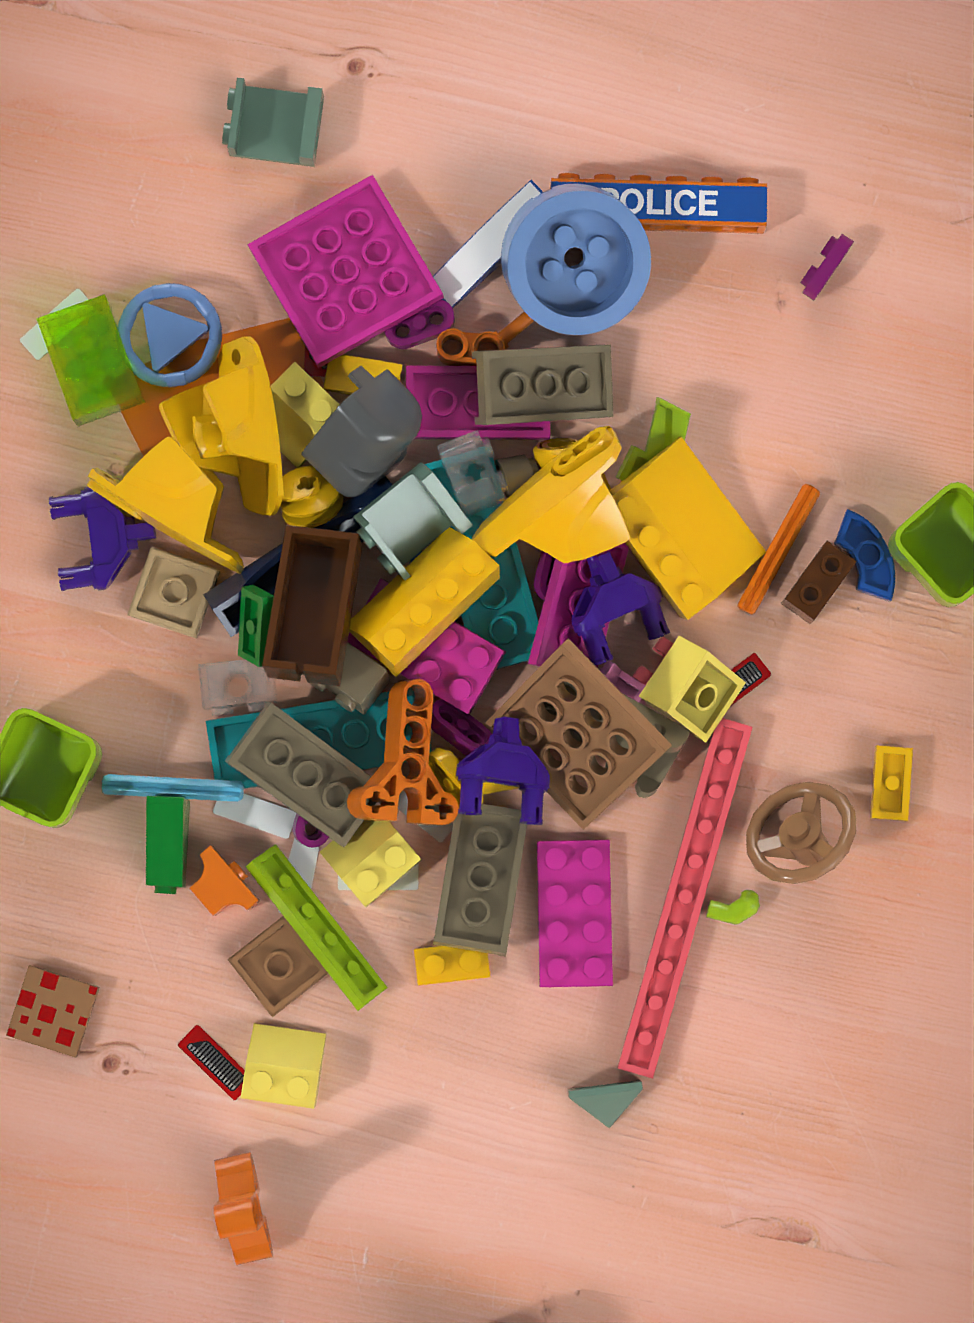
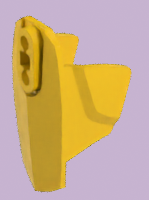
(233, 425)
(172, 497)
(563, 505)

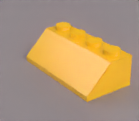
(418, 610)

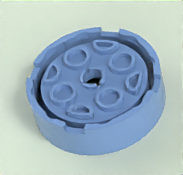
(598, 288)

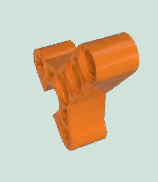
(388, 781)
(239, 1209)

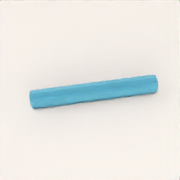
(172, 787)

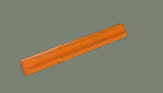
(778, 549)

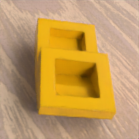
(338, 370)

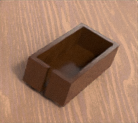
(312, 605)

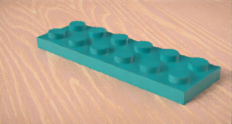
(506, 609)
(349, 733)

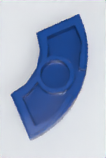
(868, 548)

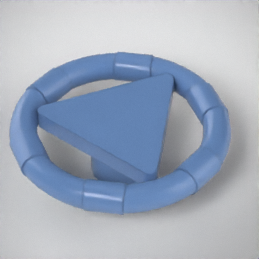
(171, 334)

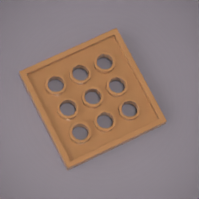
(598, 738)

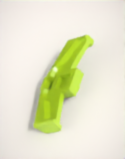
(667, 425)

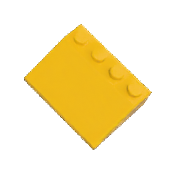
(684, 529)

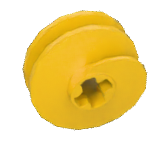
(309, 498)

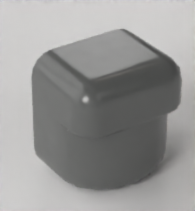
(365, 433)

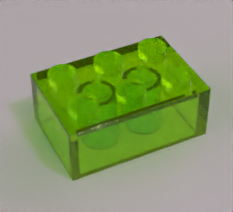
(90, 360)

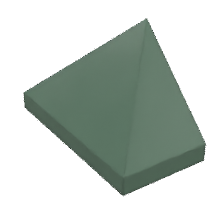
(607, 1100)

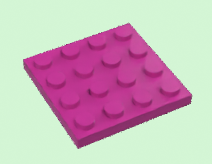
(345, 271)

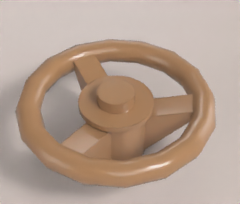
(800, 834)

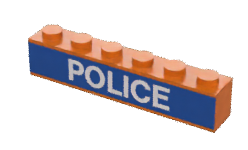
(686, 204)

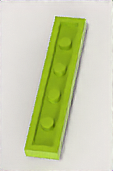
(316, 927)

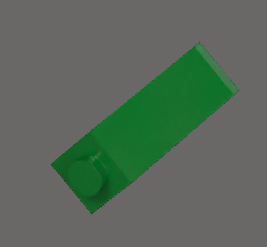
(166, 842)

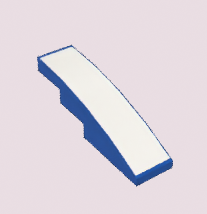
(481, 252)

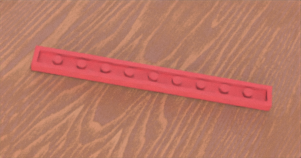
(684, 898)

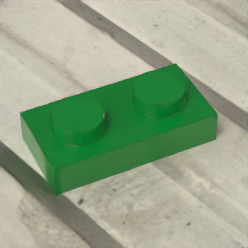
(254, 623)

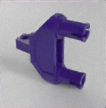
(110, 538)
(611, 597)
(504, 763)

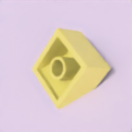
(300, 411)
(692, 688)
(371, 859)
(283, 1066)

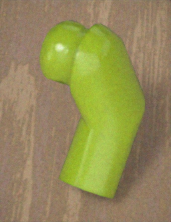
(736, 912)

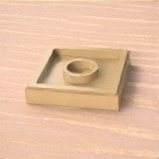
(173, 592)

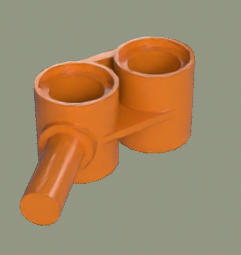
(473, 341)

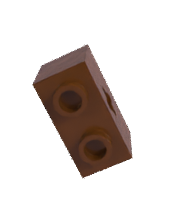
(818, 582)

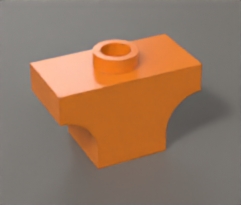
(222, 884)

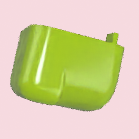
(939, 545)
(44, 767)

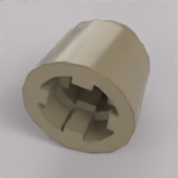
(516, 471)

